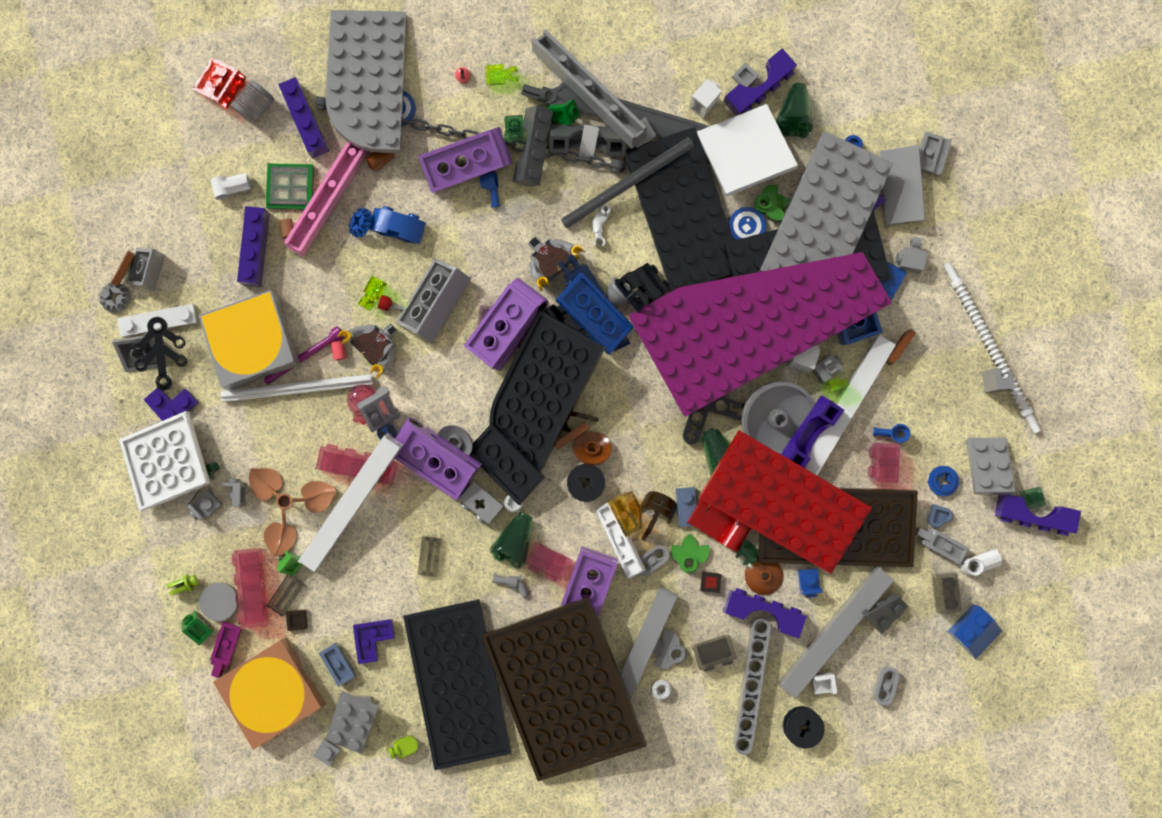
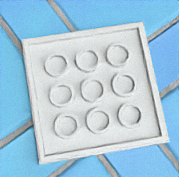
(746, 150)
(164, 461)

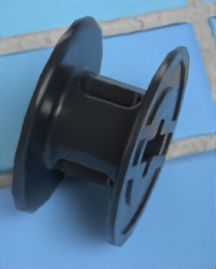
(586, 471)
(806, 737)

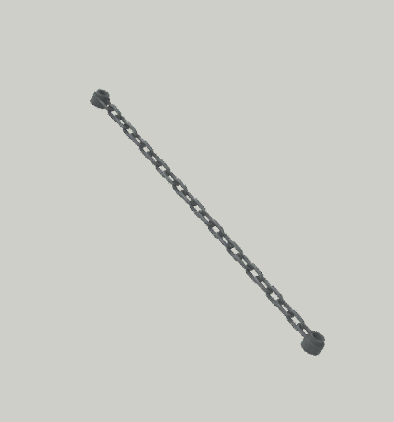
(617, 165)

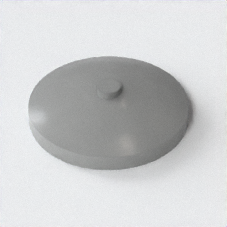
(776, 413)

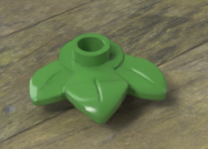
(774, 203)
(690, 551)

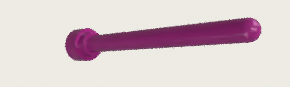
(310, 352)

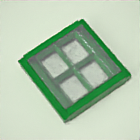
(289, 186)

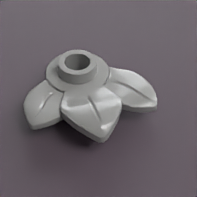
(665, 648)

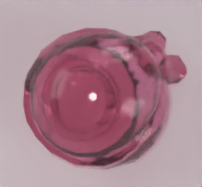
(357, 395)

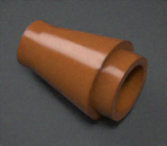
(378, 160)

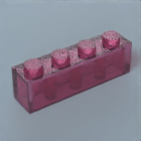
(350, 463)
(250, 588)

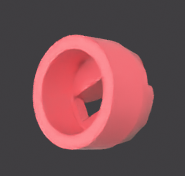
(466, 73)

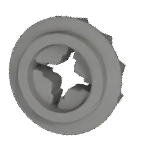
(122, 300)

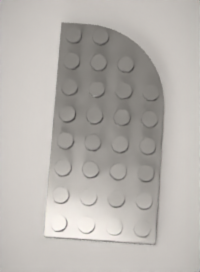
(367, 77)

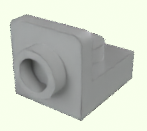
(237, 495)
(204, 506)

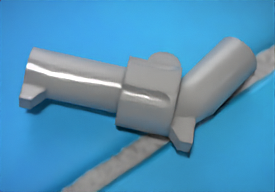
(513, 582)

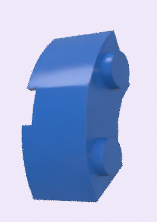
(397, 225)

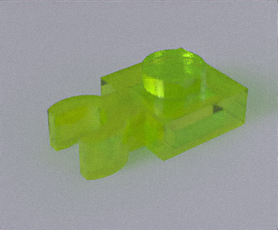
(497, 74)
(373, 290)

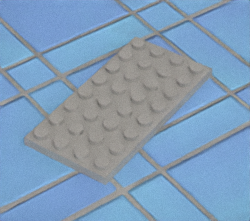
(828, 204)

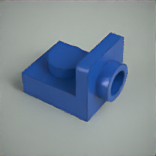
(809, 582)

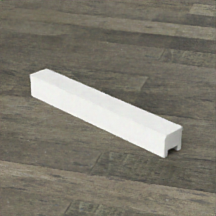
(851, 399)
(350, 502)

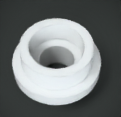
(661, 696)

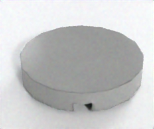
(218, 601)

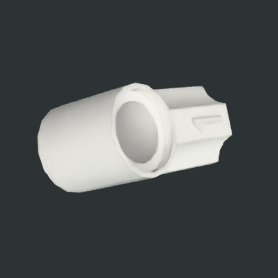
(224, 186)
(981, 562)

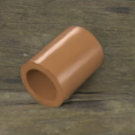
(286, 226)

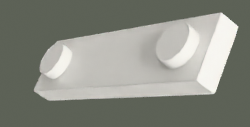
(174, 317)
(622, 545)

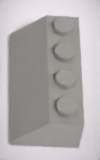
(433, 300)

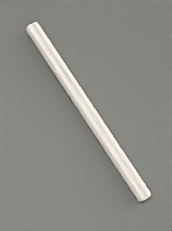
(296, 388)

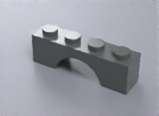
(567, 137)
(530, 166)

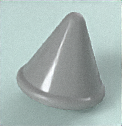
(614, 295)

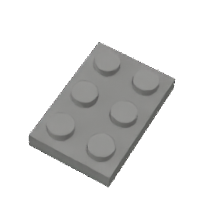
(990, 466)
(352, 722)

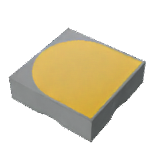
(249, 340)

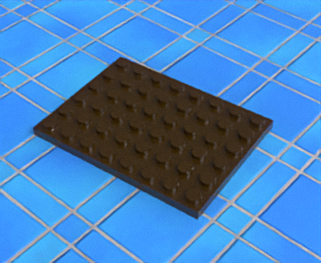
(564, 689)

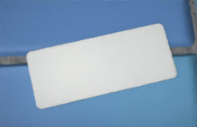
(588, 141)

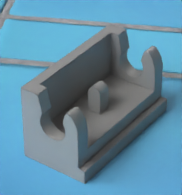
(995, 383)

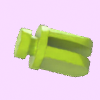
(189, 581)
(403, 747)

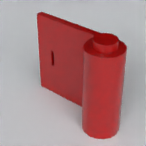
(719, 526)

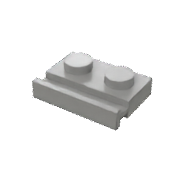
(933, 153)

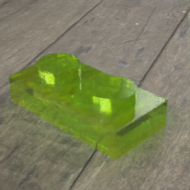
(834, 384)

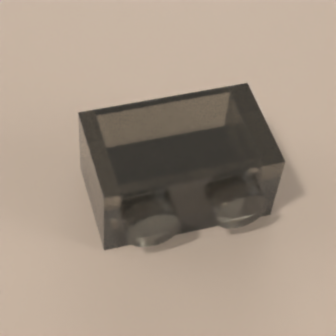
(946, 592)
(714, 652)

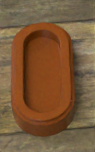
(122, 269)

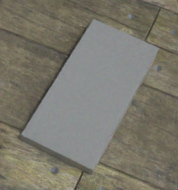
(903, 186)

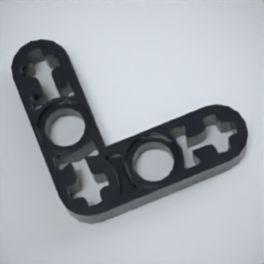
(712, 408)

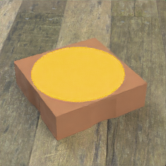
(269, 693)

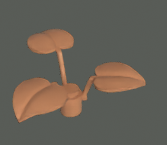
(265, 483)

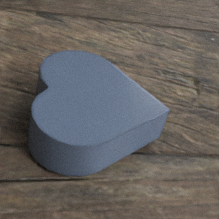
(939, 515)

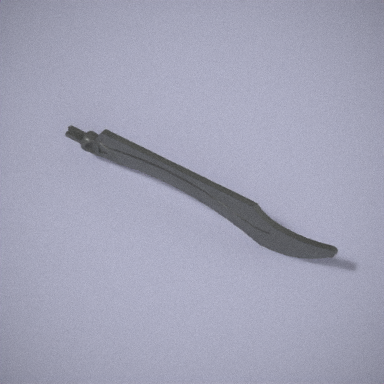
(661, 122)

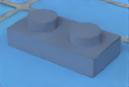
(685, 504)
(337, 664)

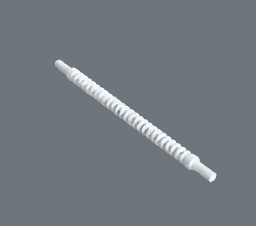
(963, 294)

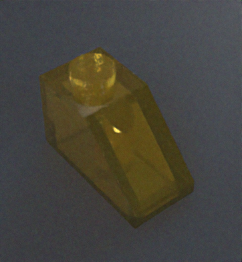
(627, 512)

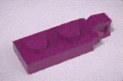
(224, 648)

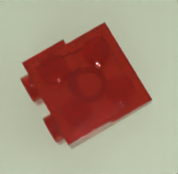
(220, 83)

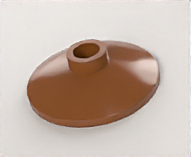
(592, 441)
(754, 579)

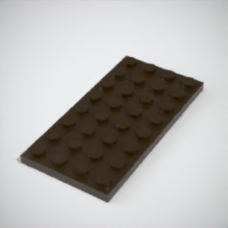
(882, 540)

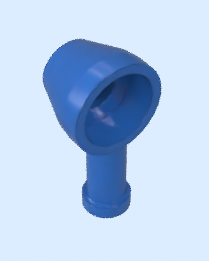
(490, 182)
(894, 432)

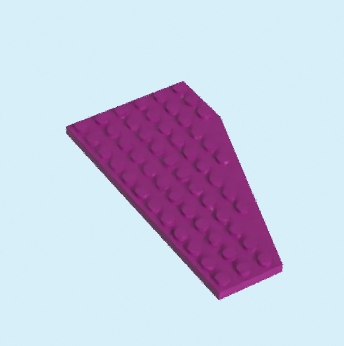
(742, 326)

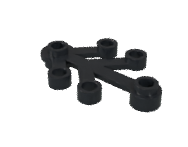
(159, 350)

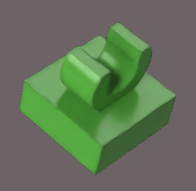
(289, 564)

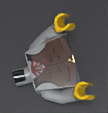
(547, 255)
(373, 345)

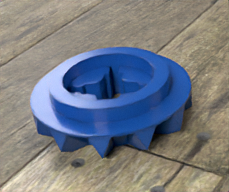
(363, 218)
(950, 476)

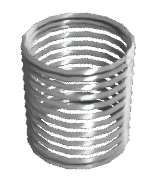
(261, 91)

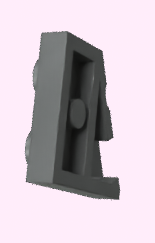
(885, 613)

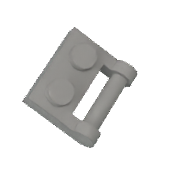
(372, 411)

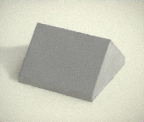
(145, 268)
(129, 356)

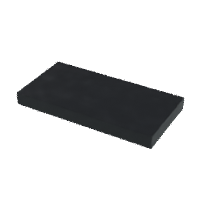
(506, 464)

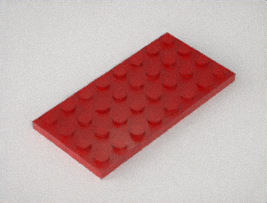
(784, 502)

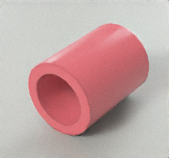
(338, 351)

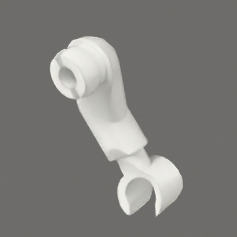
(598, 221)

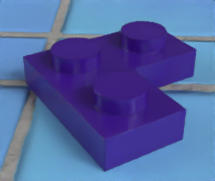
(167, 408)
(366, 636)

